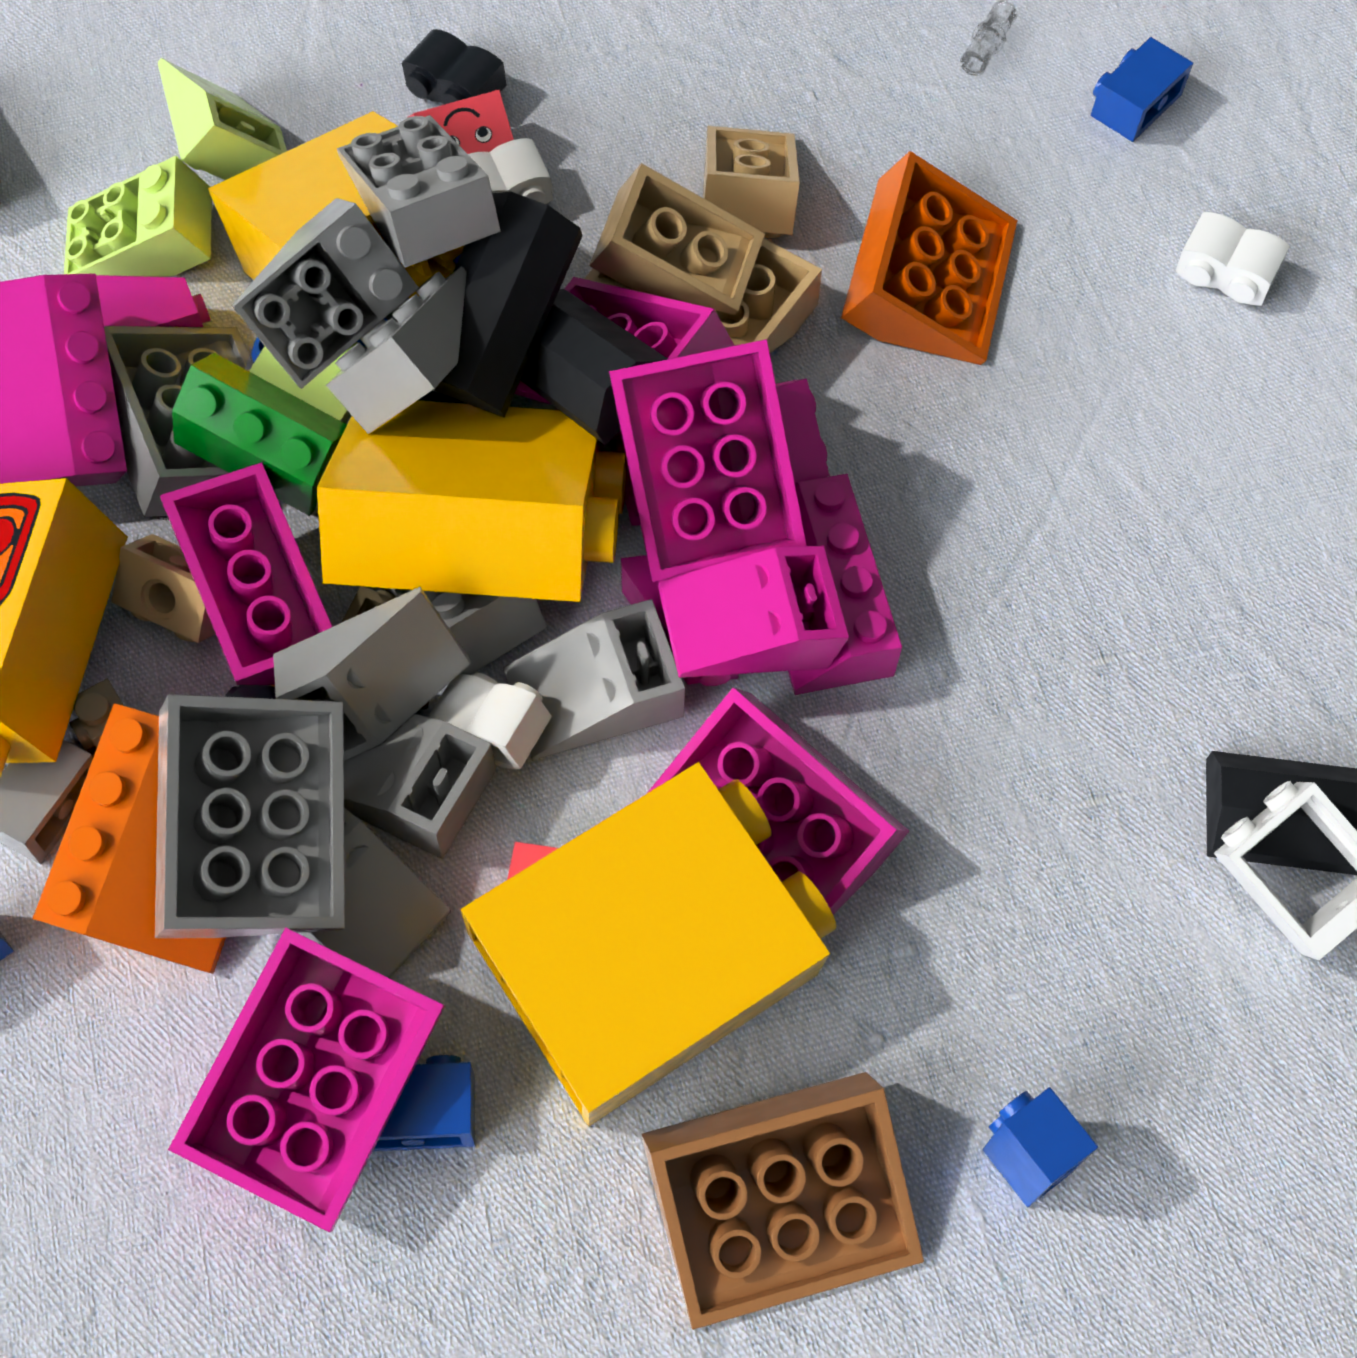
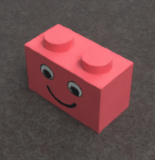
(474, 122)

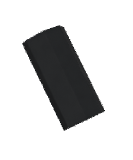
(508, 299)
(575, 360)
(1241, 783)

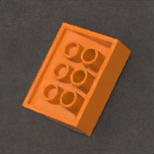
(930, 264)
(108, 854)

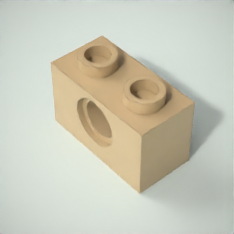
(160, 589)

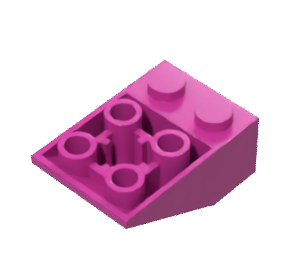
(755, 614)

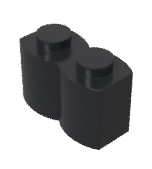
(451, 71)

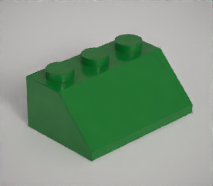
(245, 421)

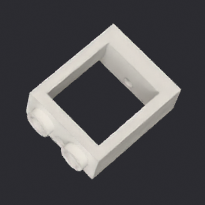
(1339, 915)

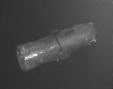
(988, 38)

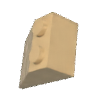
(753, 177)
(676, 244)

